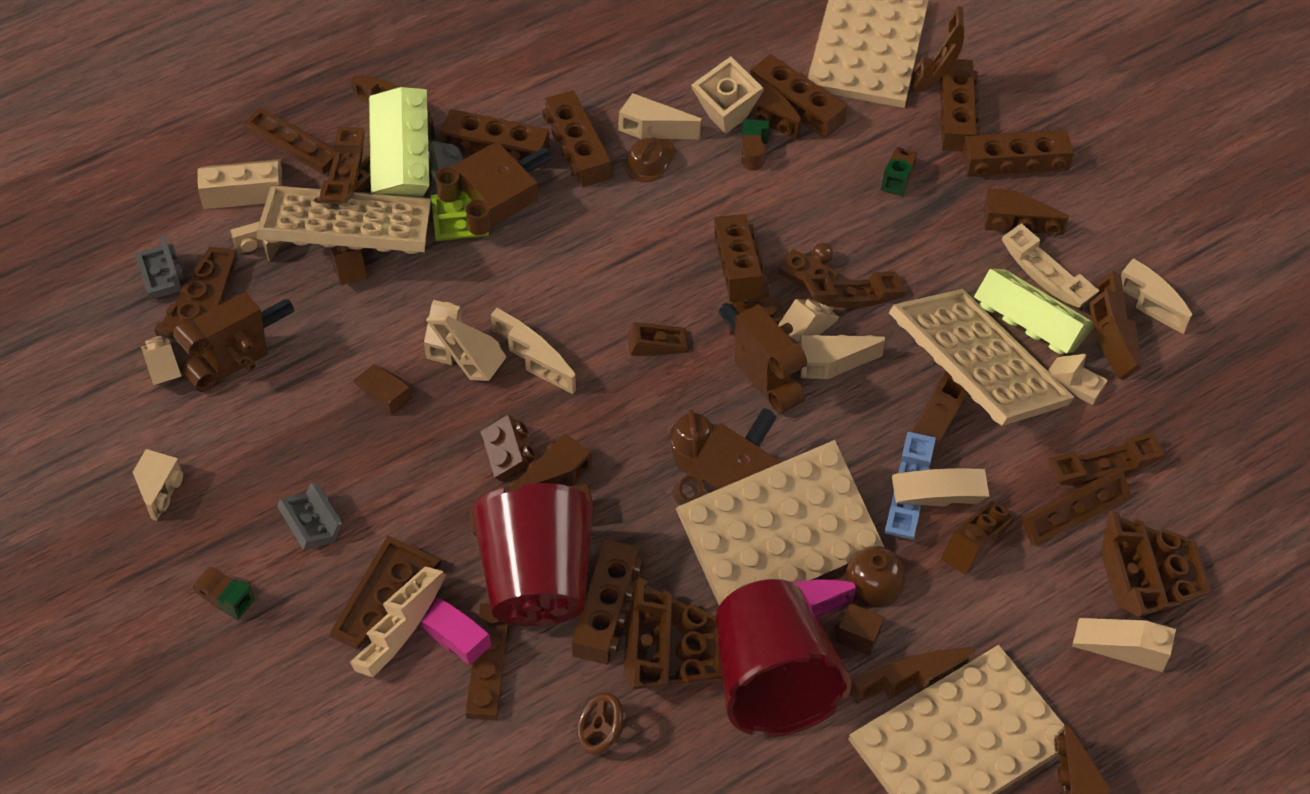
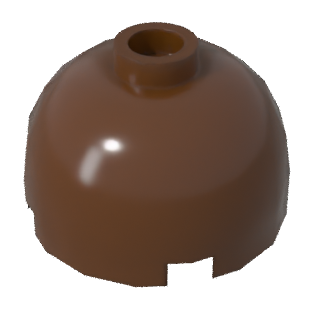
(877, 576)

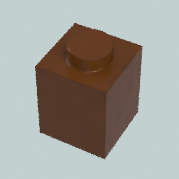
(858, 628)

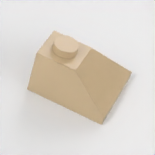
(727, 94)

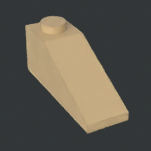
(472, 349)
(1126, 640)

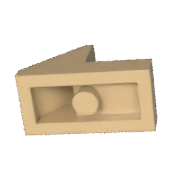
(246, 241)
(1076, 378)

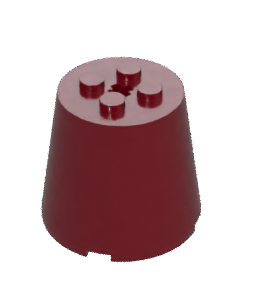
(535, 552)
(777, 660)

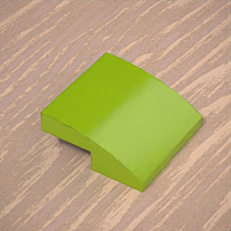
(451, 219)

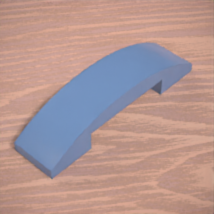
(915, 457)

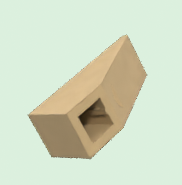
(649, 119)
(837, 354)

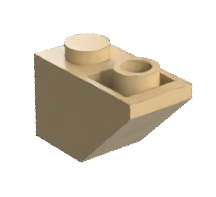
(808, 318)
(434, 347)
(160, 360)
(156, 479)

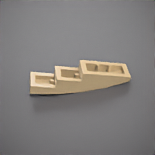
(538, 354)
(404, 614)

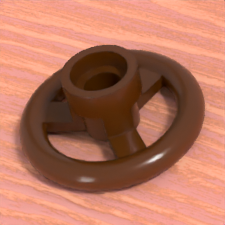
(603, 724)

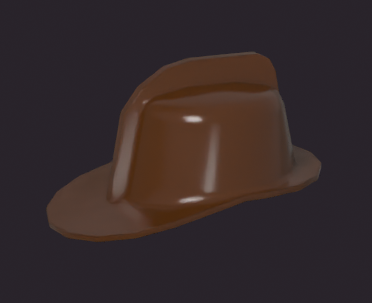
(649, 159)
(688, 439)

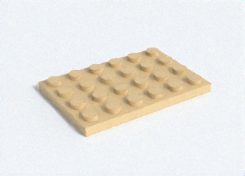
(869, 49)
(361, 223)
(981, 356)
(780, 523)
(962, 733)

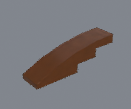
(915, 670)

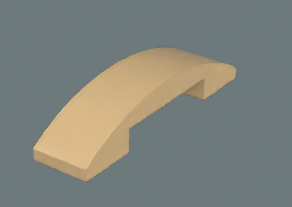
(1045, 270)

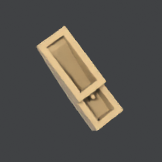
(1155, 296)
(941, 487)

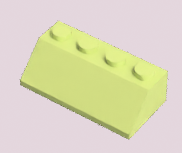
(399, 142)
(1033, 310)

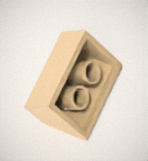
(238, 183)

